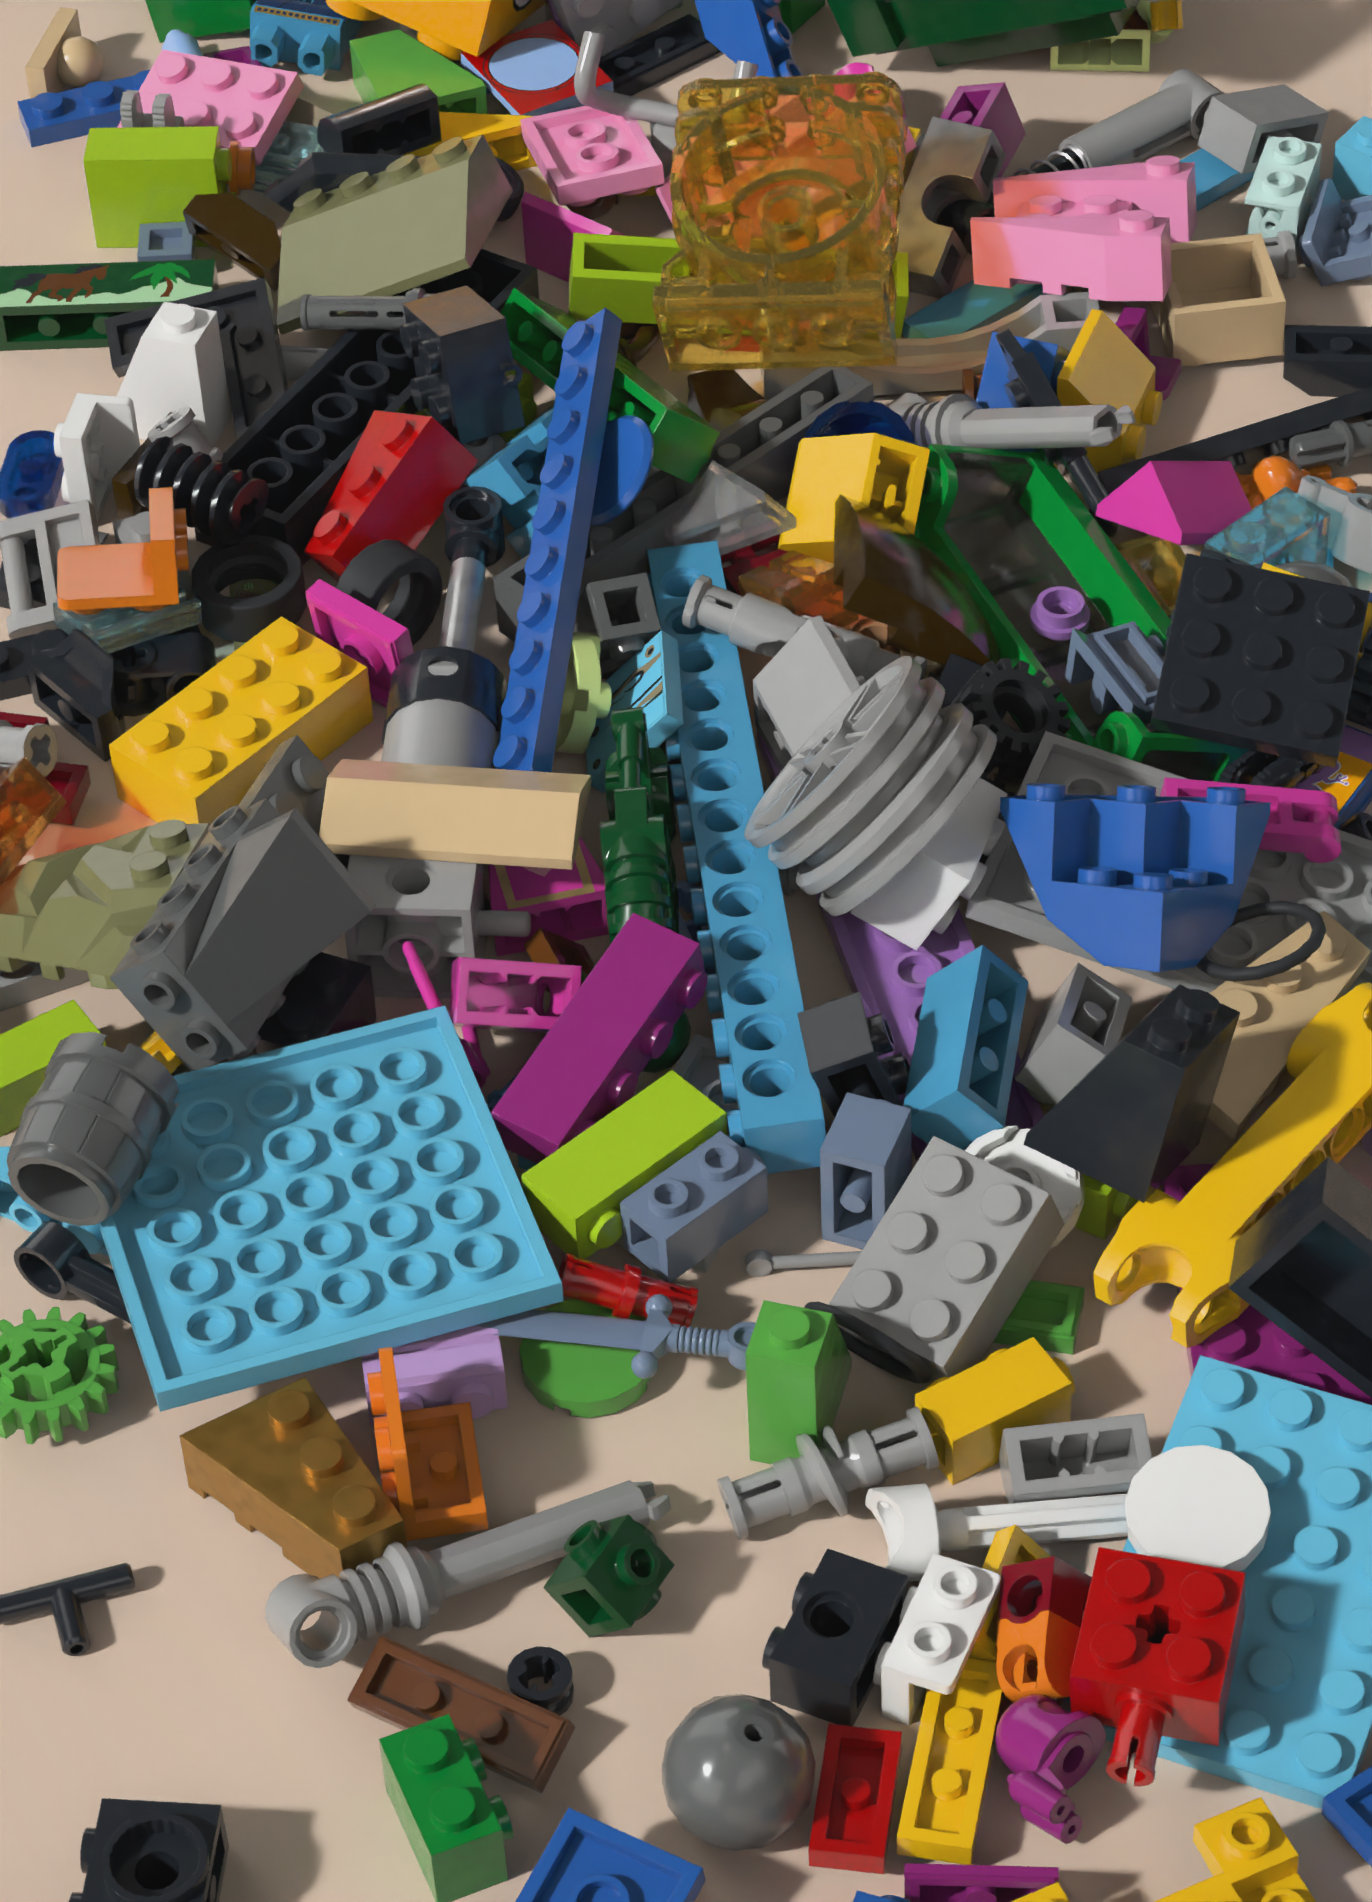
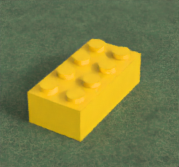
(222, 729)

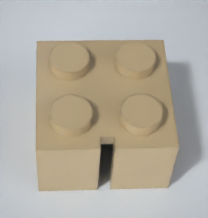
(1222, 302)

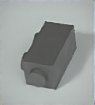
(621, 616)

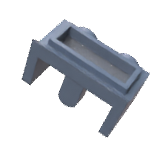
(1122, 667)

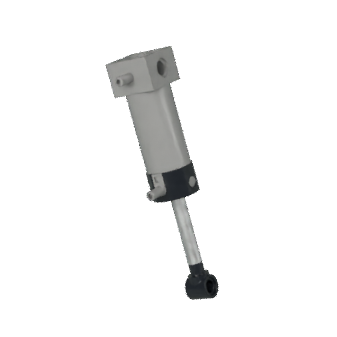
(448, 714)

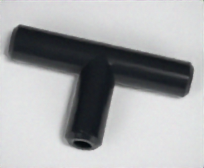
(65, 1600)

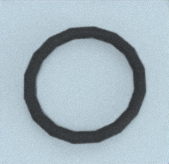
(1278, 966)
(910, 1365)

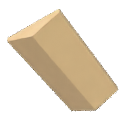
(454, 813)

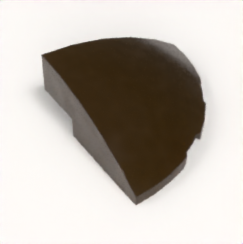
(906, 586)

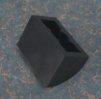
(385, 125)

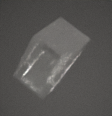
(727, 511)

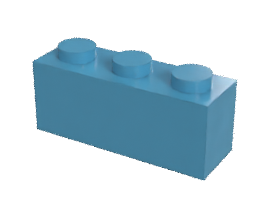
(965, 1049)

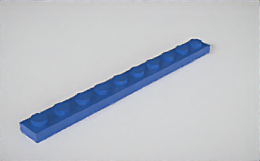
(558, 546)

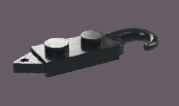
(1031, 389)

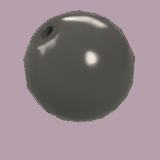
(738, 1772)

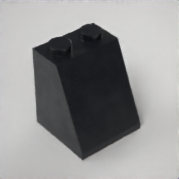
(1144, 1098)

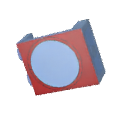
(532, 70)

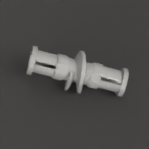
(828, 1472)

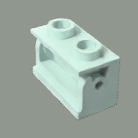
(1284, 187)

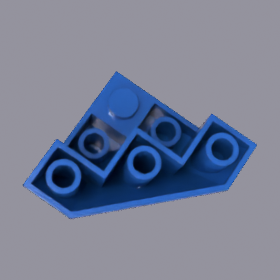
(1136, 871)

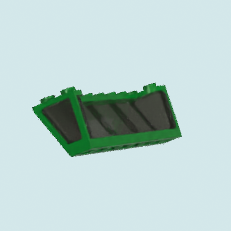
(1021, 529)

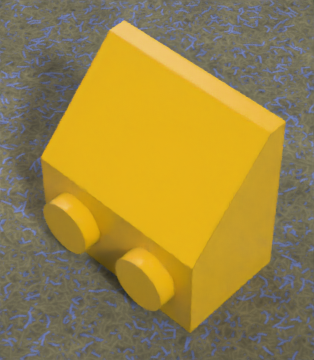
(1112, 371)

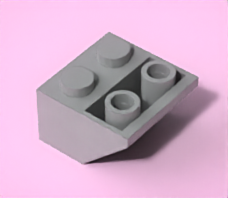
(802, 688)

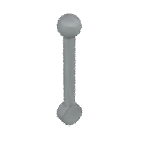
(760, 1262)

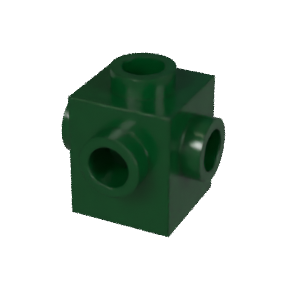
(609, 1575)

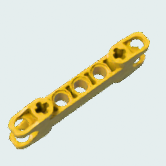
(1195, 1238)

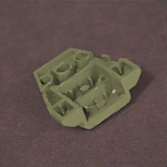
(91, 900)

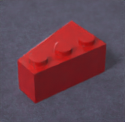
(389, 488)

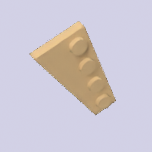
(1274, 1015)

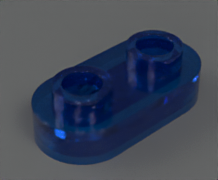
(30, 474)

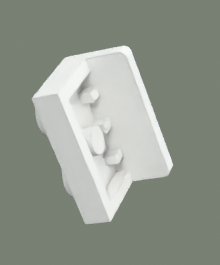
(94, 446)
(934, 1635)

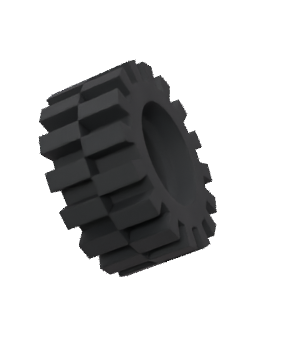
(1023, 697)

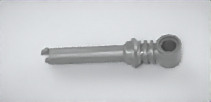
(963, 422)
(412, 1583)

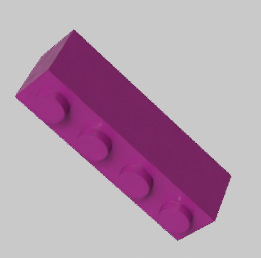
(602, 1039)

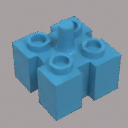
(516, 479)

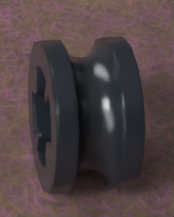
(542, 1663)

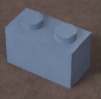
(862, 1167)

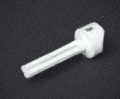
(919, 1530)

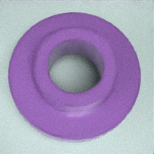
(1059, 611)

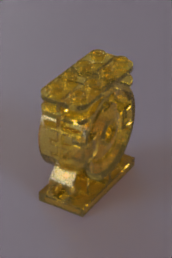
(767, 241)

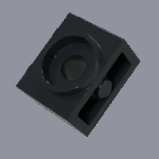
(151, 1846)

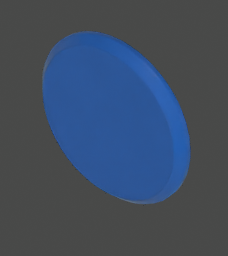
(622, 467)

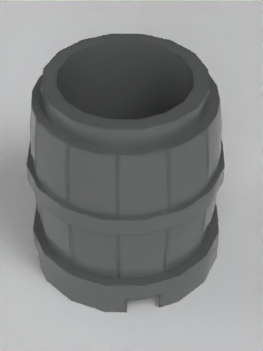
(90, 1129)

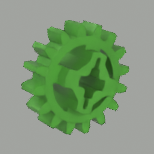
(53, 1374)

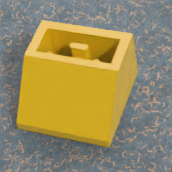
(864, 467)

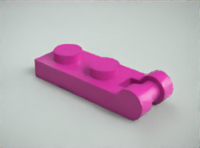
(1315, 809)

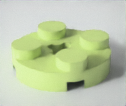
(584, 695)

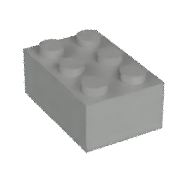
(950, 1258)

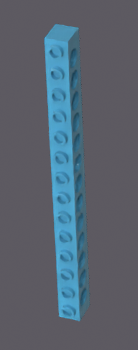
(740, 887)

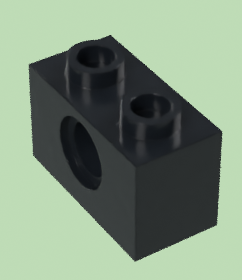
(826, 1673)

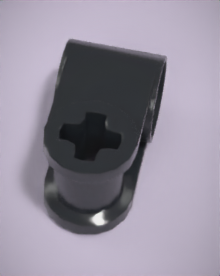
(160, 670)

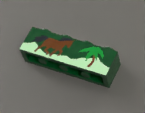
(68, 302)

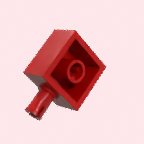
(1156, 1654)

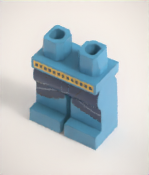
(300, 34)

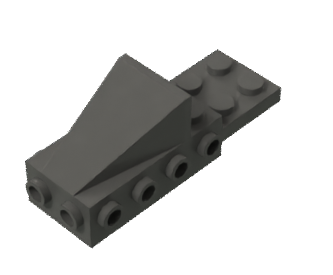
(243, 917)

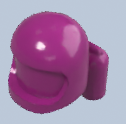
(1048, 1756)

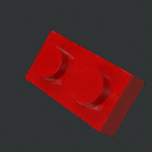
(855, 1799)

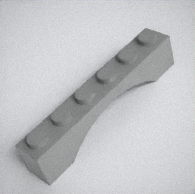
(939, 361)

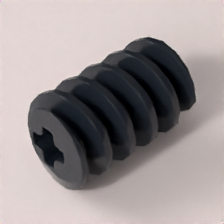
(215, 498)

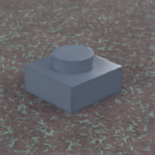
(165, 242)

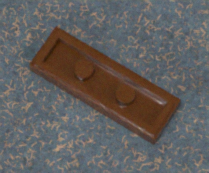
(509, 1731)

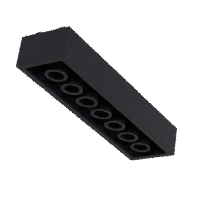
(318, 421)

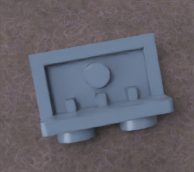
(1338, 236)

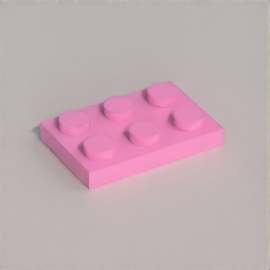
(238, 97)
(591, 154)

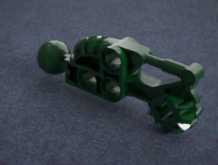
(638, 847)

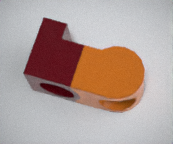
(1039, 1627)

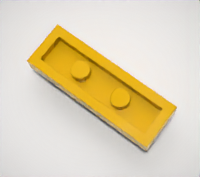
(951, 1768)

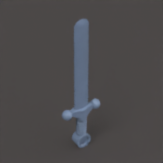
(652, 1337)

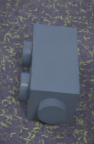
(695, 1206)

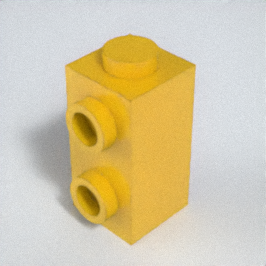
(1002, 1392)

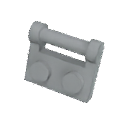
(53, 529)

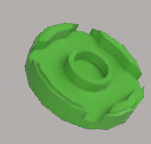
(581, 1376)

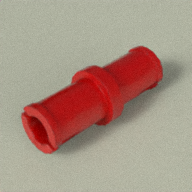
(623, 1289)

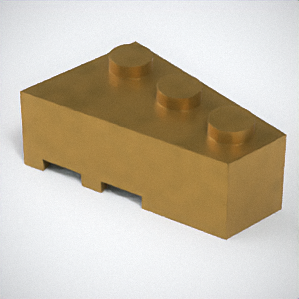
(294, 1480)

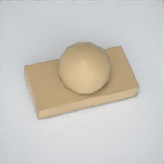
(63, 57)

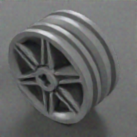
(871, 786)

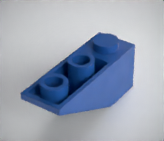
(750, 33)

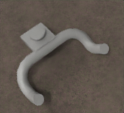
(659, 114)

